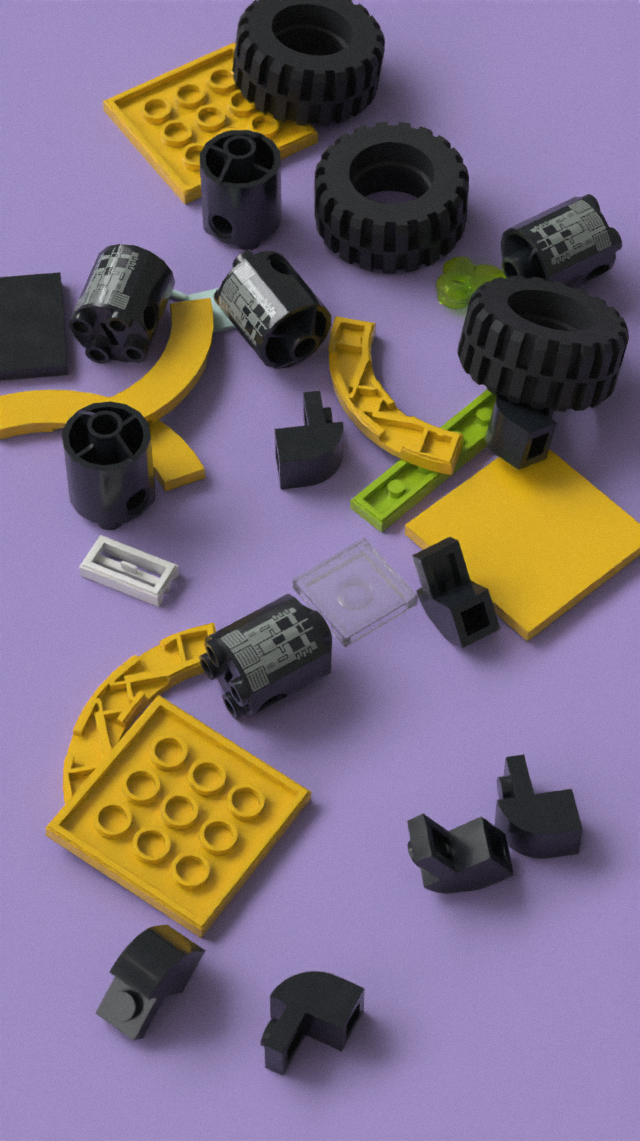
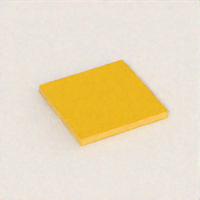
(186, 108)
(532, 538)
(178, 815)

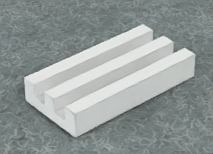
(124, 575)

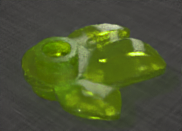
(461, 280)

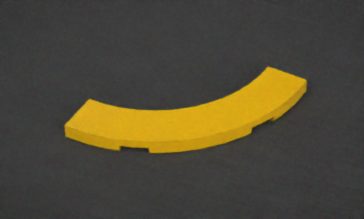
(178, 366)
(47, 410)
(375, 410)
(125, 696)

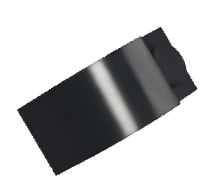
(520, 432)
(311, 451)
(450, 598)
(536, 823)
(459, 858)
(146, 971)
(312, 1006)

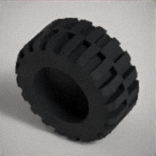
(308, 59)
(383, 233)
(542, 343)

